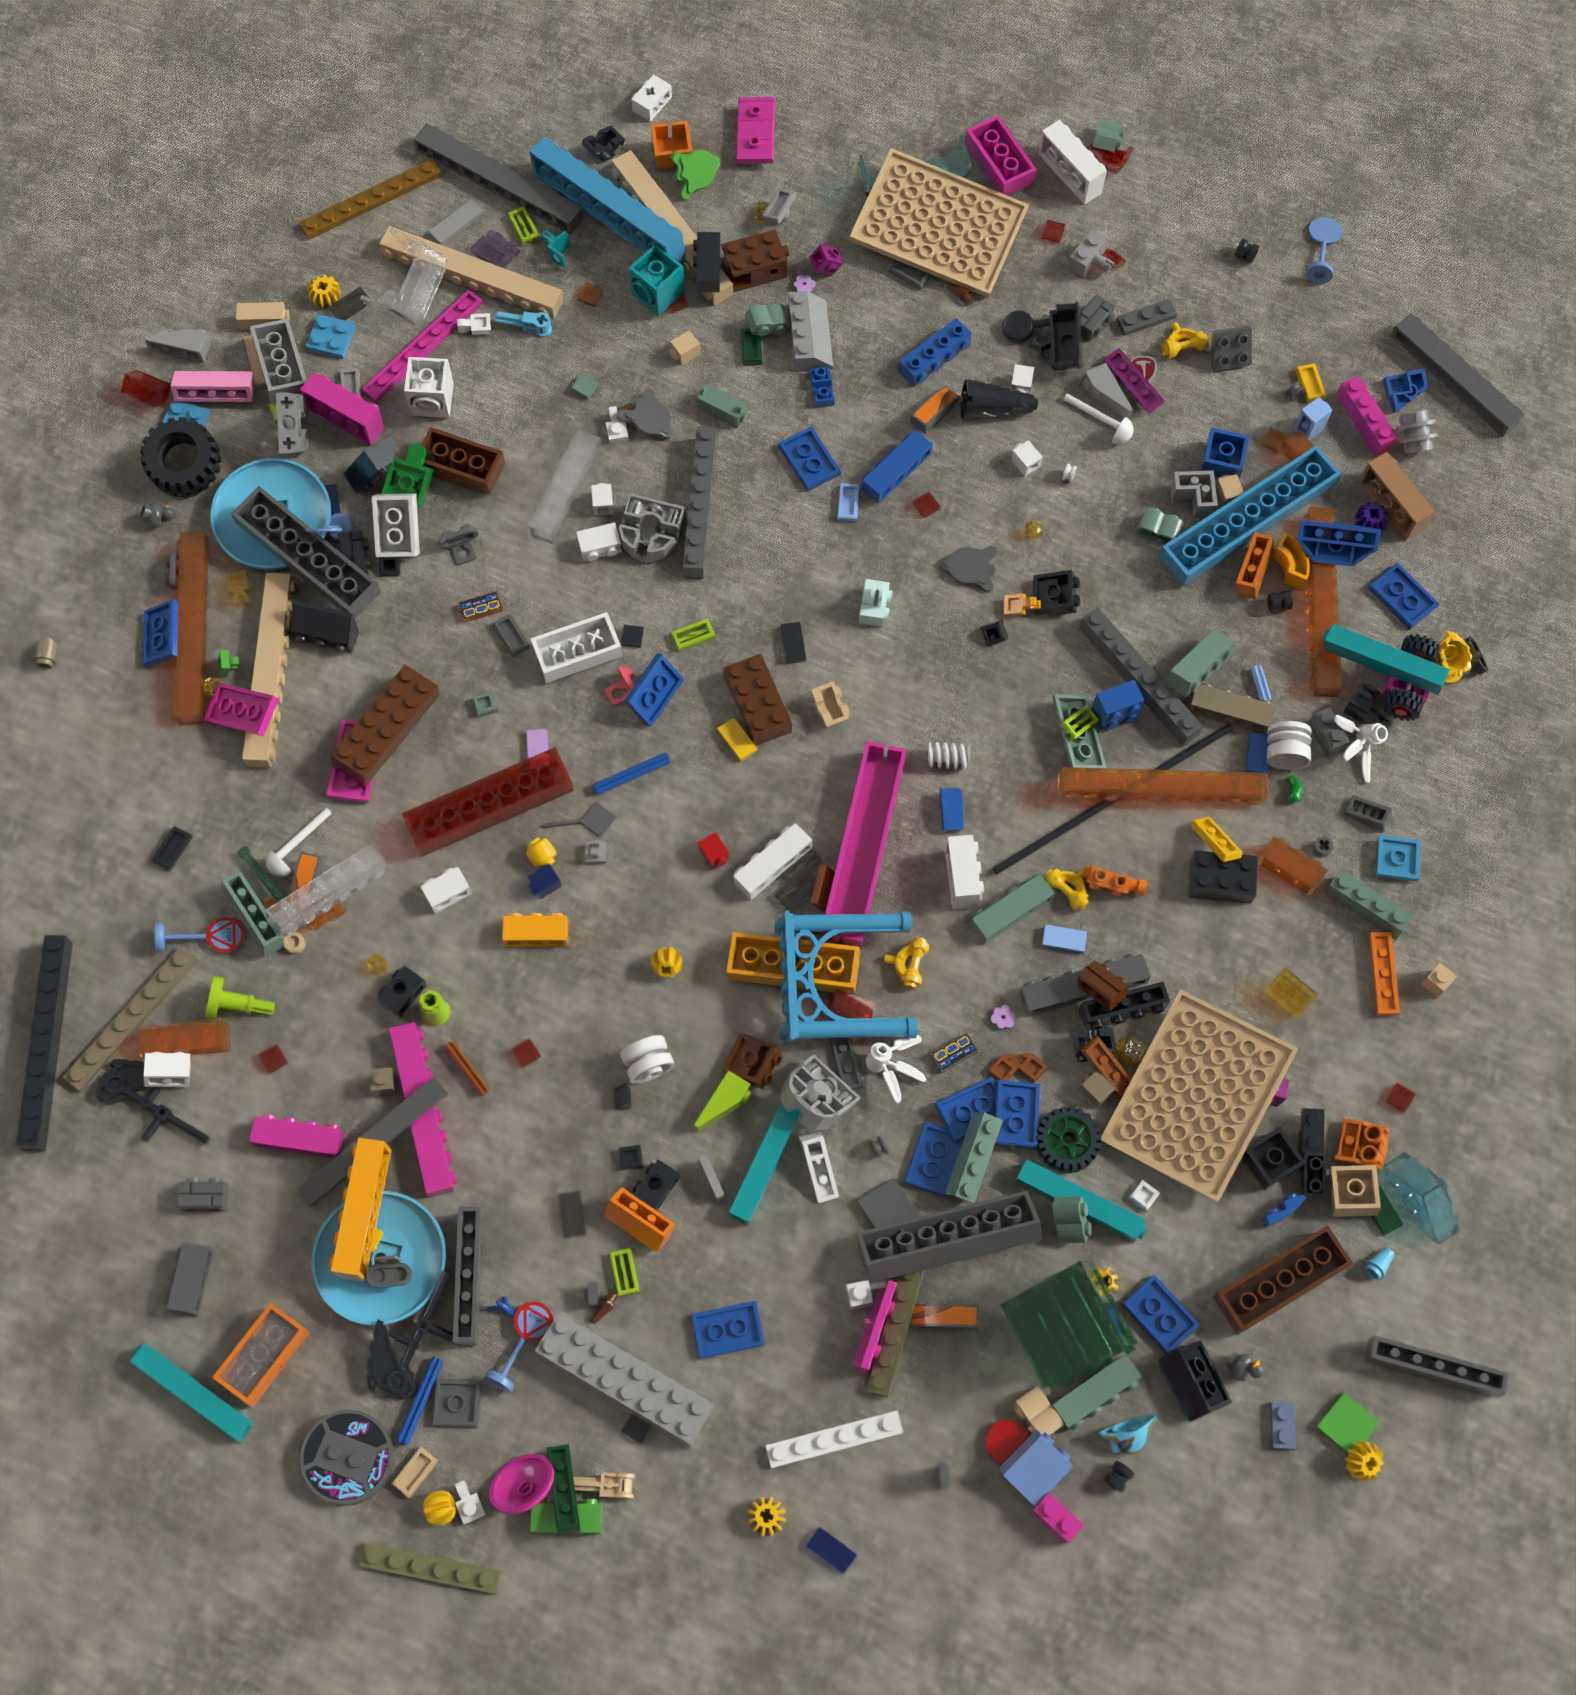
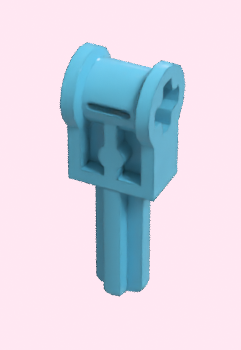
(529, 321)

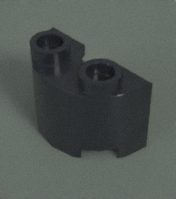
(604, 143)
(1083, 1036)

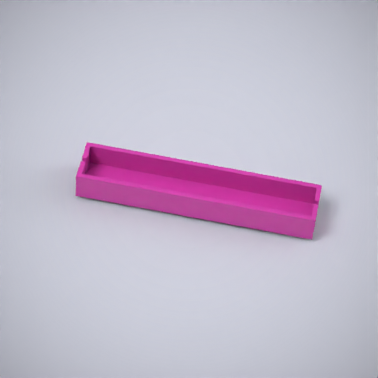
(865, 836)

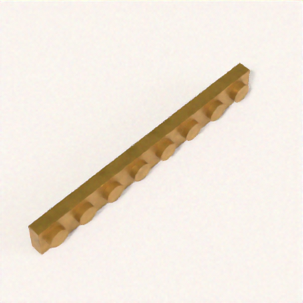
(370, 199)

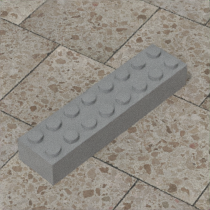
(624, 1380)

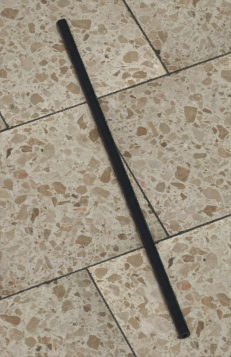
(1104, 804)

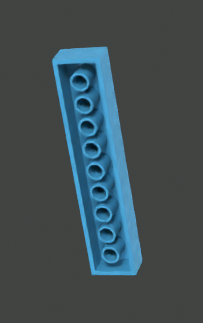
(604, 200)
(1251, 512)

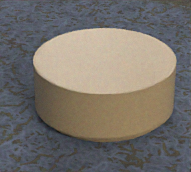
(294, 943)

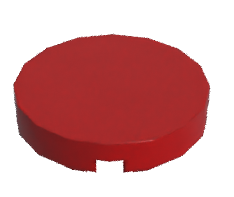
(1005, 1439)

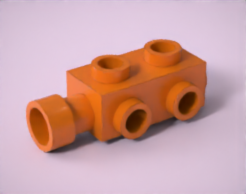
(1109, 880)

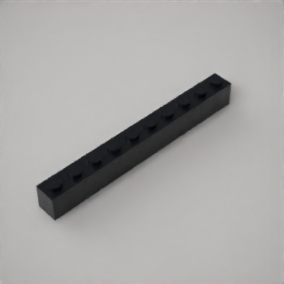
(44, 1043)

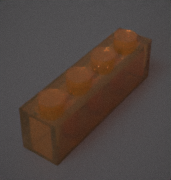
(191, 1038)

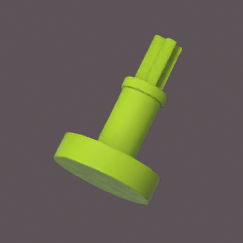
(234, 1001)

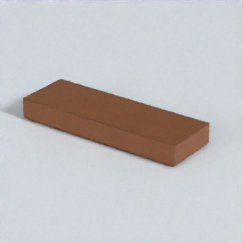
(1106, 1065)

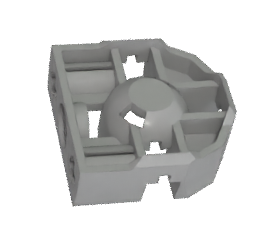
(289, 413)
(646, 517)
(809, 1084)

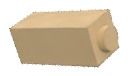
(258, 313)

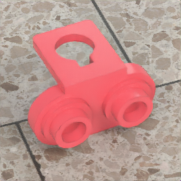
(626, 675)

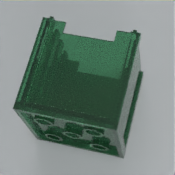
(1069, 1325)

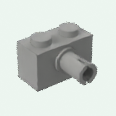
(1089, 254)

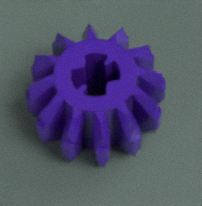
(1372, 516)

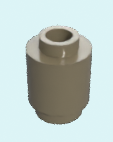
(45, 653)

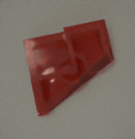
(1111, 160)
(850, 1006)

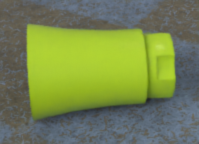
(437, 1013)

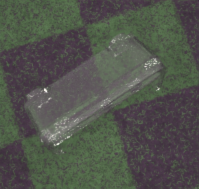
(419, 285)

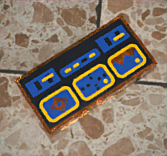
(480, 606)

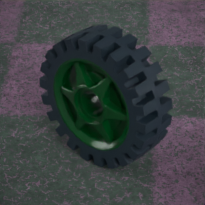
(1078, 1126)

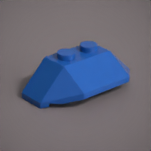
(1337, 541)

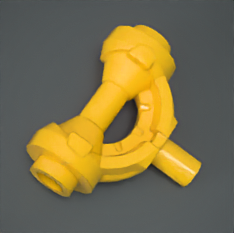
(1194, 340)
(1077, 898)
(916, 949)

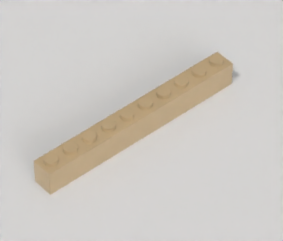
(642, 187)
(484, 277)
(270, 662)

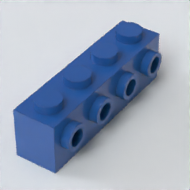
(934, 352)
(896, 466)

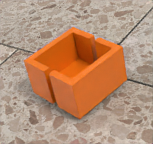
(665, 146)

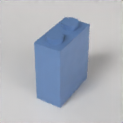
(1036, 1467)

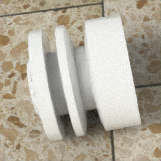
(1289, 745)

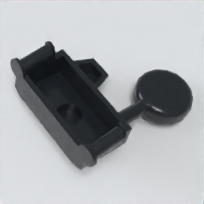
(1065, 334)

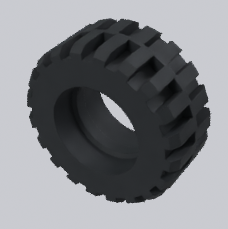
(165, 438)

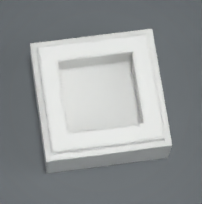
(1144, 1195)

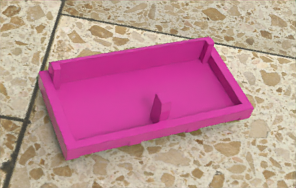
(755, 130)
(869, 1345)

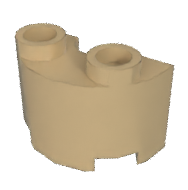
(829, 704)

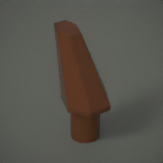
(961, 293)
(604, 1308)

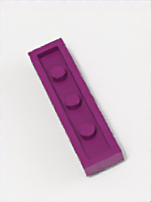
(1134, 381)

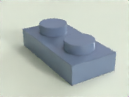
(1283, 1425)

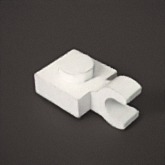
(478, 324)
(616, 429)
(469, 1505)

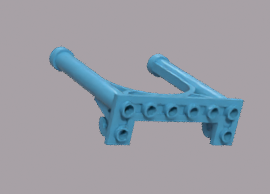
(839, 1026)

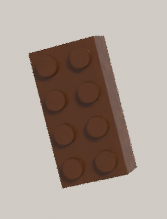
(462, 461)
(757, 699)

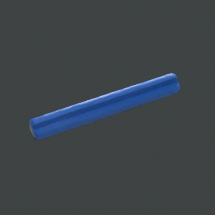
(631, 773)
(420, 1400)

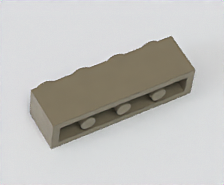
(1232, 708)

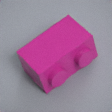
(1057, 1518)

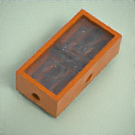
(261, 1355)

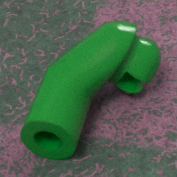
(1296, 789)

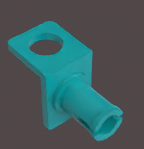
(556, 245)

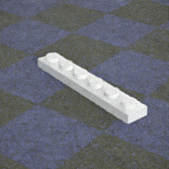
(834, 1439)

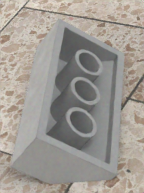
(809, 331)

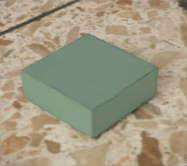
(584, 386)
(484, 704)

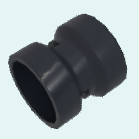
(1246, 250)
(1279, 601)
(1119, 1476)

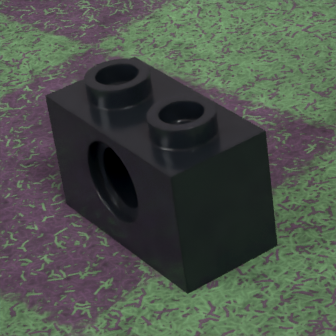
(399, 1003)
(660, 1172)

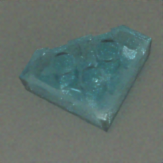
(1424, 1196)

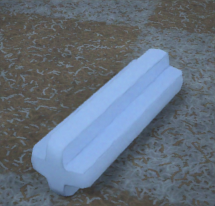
(1260, 683)

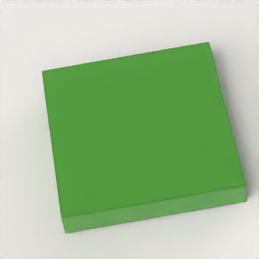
(1347, 1423)

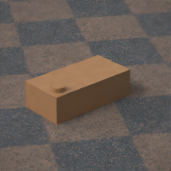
(1393, 489)

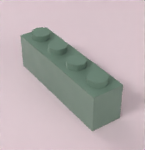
(1200, 663)
(1368, 904)
(1012, 908)
(251, 913)
(973, 1157)
(1096, 1391)

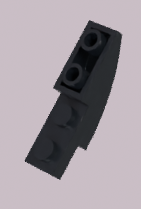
(1312, 1151)

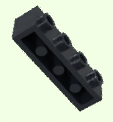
(1136, 1003)

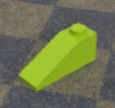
(726, 1099)

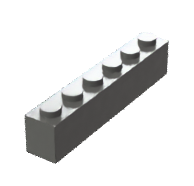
(1063, 990)
(468, 1276)
(1436, 1367)

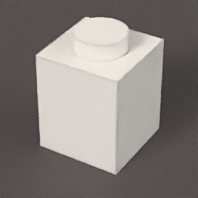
(1022, 378)
(1026, 458)
(602, 499)
(859, 1295)

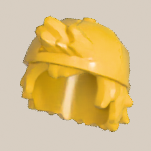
(1454, 655)

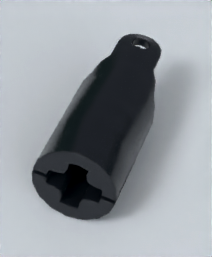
(1360, 715)

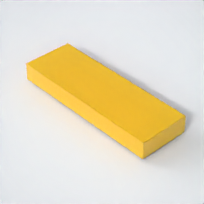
(1216, 839)

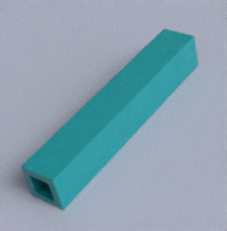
(1385, 658)
(764, 1164)
(1099, 1209)
(191, 1392)

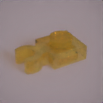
(238, 585)

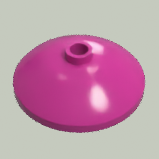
(521, 1484)

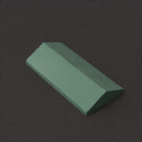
(1085, 749)

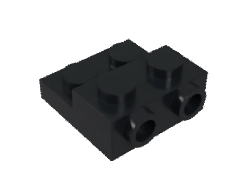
(1056, 592)

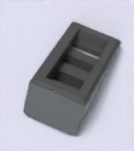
(1373, 822)

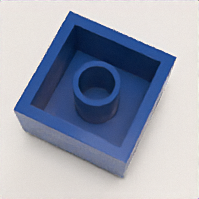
(1224, 452)
(1118, 705)

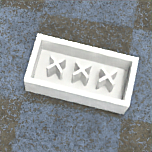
(576, 647)

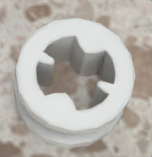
(1069, 473)

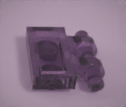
(489, 251)

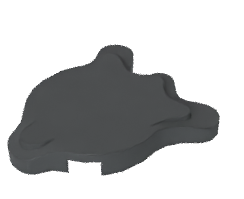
(648, 416)
(971, 566)

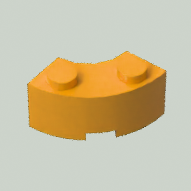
(1293, 561)

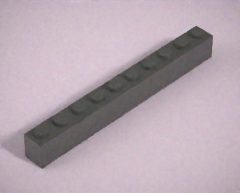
(498, 178)

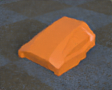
(1363, 1143)

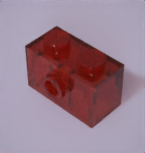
(145, 387)

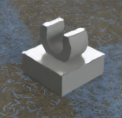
(595, 852)

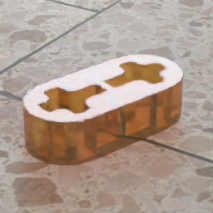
(327, 917)

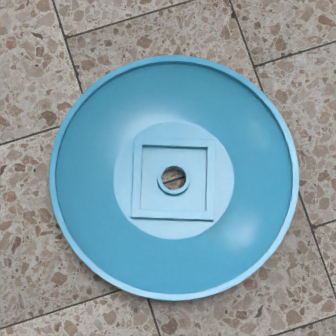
(285, 481)
(409, 1234)

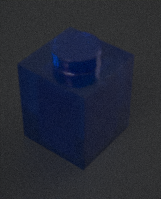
(543, 881)

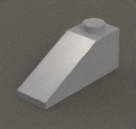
(181, 343)
(1105, 389)

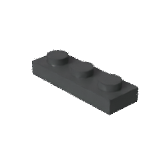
(1146, 317)

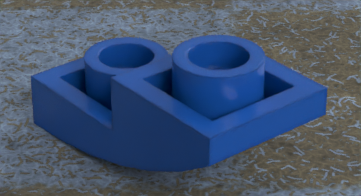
(822, 386)
(952, 809)
(1287, 1207)

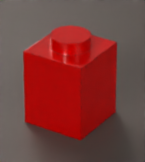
(713, 850)

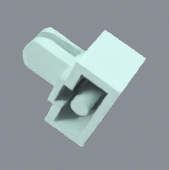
(874, 602)

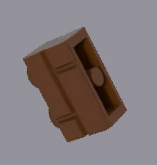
(1102, 985)

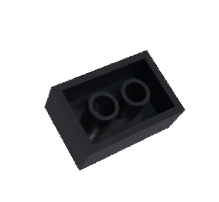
(1222, 880)

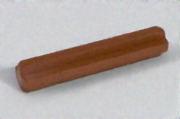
(467, 1068)

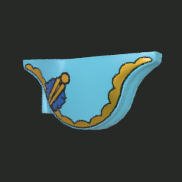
(1130, 1435)

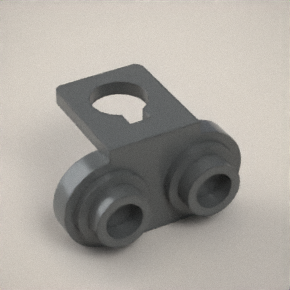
(458, 539)
(170, 578)
(389, 1272)

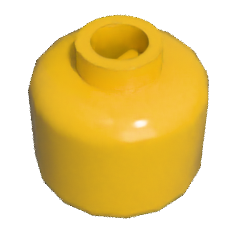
(540, 852)

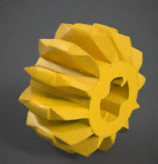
(323, 291)
(1364, 1461)
(773, 1512)

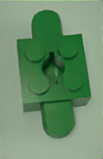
(410, 475)

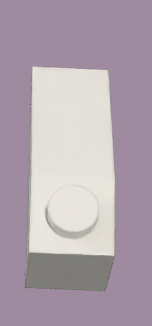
(818, 1165)

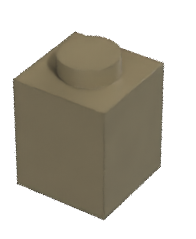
(383, 1082)
(1096, 1088)

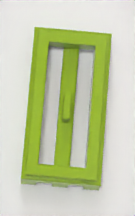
(529, 237)
(680, 647)
(1070, 729)
(628, 1291)

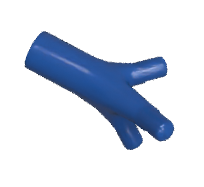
(503, 1307)

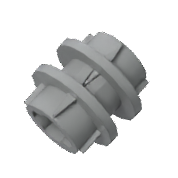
(1416, 431)

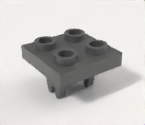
(1231, 348)

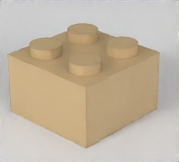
(1354, 1191)

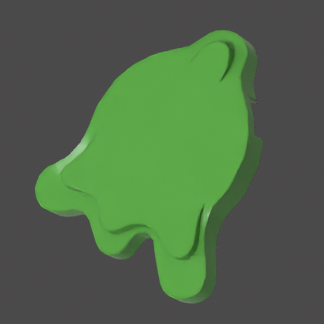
(695, 169)

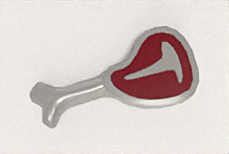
(1147, 366)

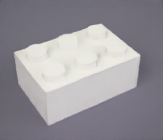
(395, 525)
(963, 872)

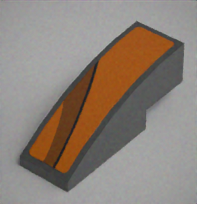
(934, 409)
(306, 870)
(945, 1316)

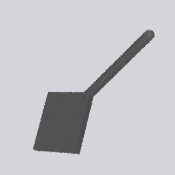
(596, 819)

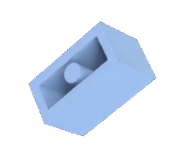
(1313, 418)

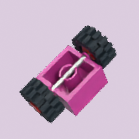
(1400, 697)

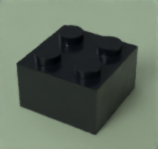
(1273, 1158)

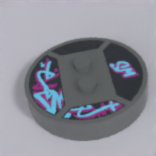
(347, 1457)

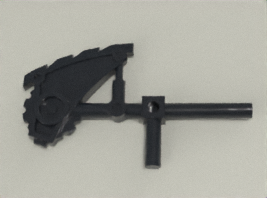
(122, 1083)
(384, 1366)

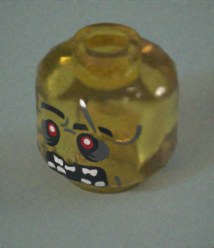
(1131, 1050)

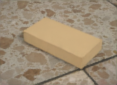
(414, 1472)

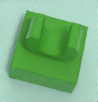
(226, 663)

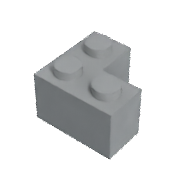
(1199, 488)

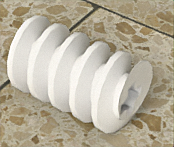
(949, 755)

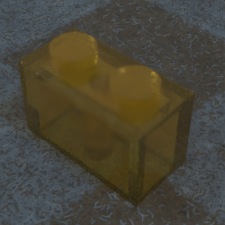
(1291, 993)

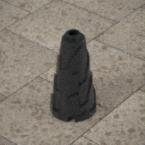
(993, 401)

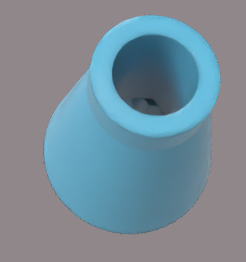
(1378, 1265)

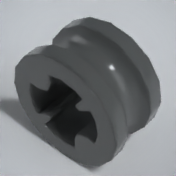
(1295, 391)
(1322, 853)
(879, 1147)

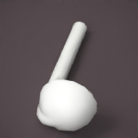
(1124, 429)
(274, 861)

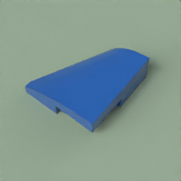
(1404, 387)

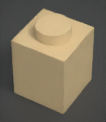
(684, 348)
(1228, 488)
(1438, 980)

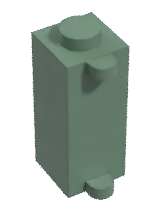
(722, 405)

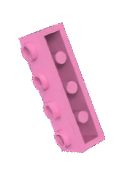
(213, 386)

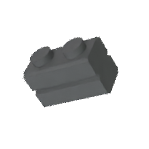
(1095, 316)
(1328, 733)
(202, 1195)

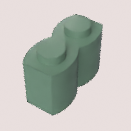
(1108, 135)
(767, 319)
(1159, 526)
(1071, 1219)

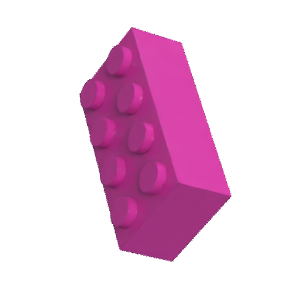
(1000, 156)
(342, 408)

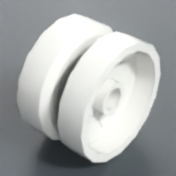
(647, 1059)

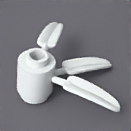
(1366, 735)
(879, 1058)

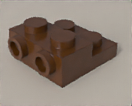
(753, 1060)

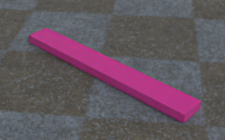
(422, 345)

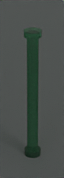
(244, 853)

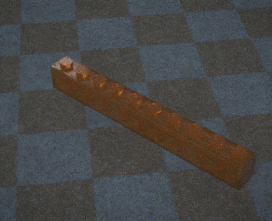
(1323, 614)
(192, 628)
(1162, 785)

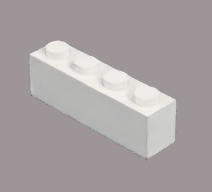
(770, 863)

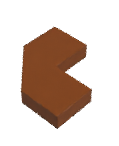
(1025, 1063)

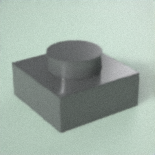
(591, 1295)

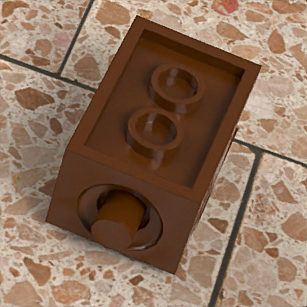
(755, 260)

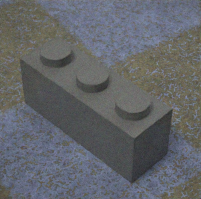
(189, 1279)

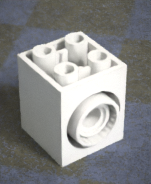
(429, 387)

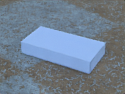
(848, 502)
(1064, 939)

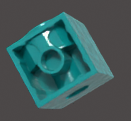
(656, 279)

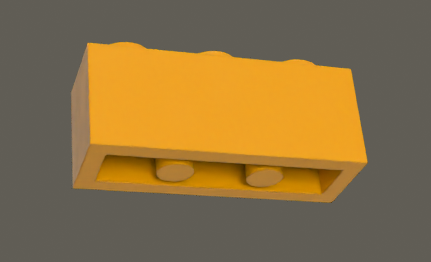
(535, 930)

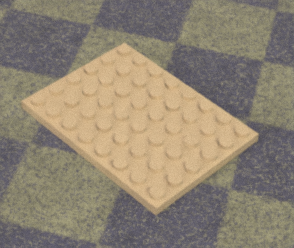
(939, 222)
(1199, 1095)

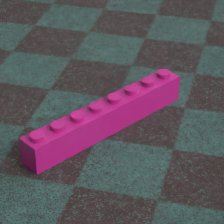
(426, 1130)

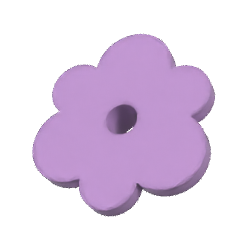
(804, 283)
(1005, 1011)

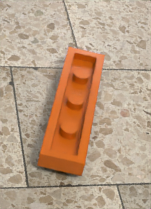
(1384, 974)

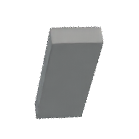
(456, 222)

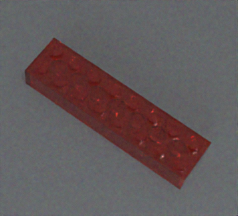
(488, 802)

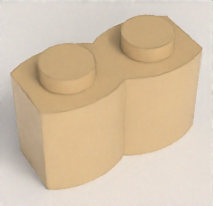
(1038, 1412)

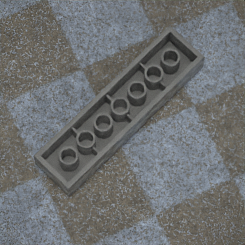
(306, 552)
(949, 1236)

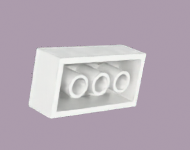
(1072, 161)

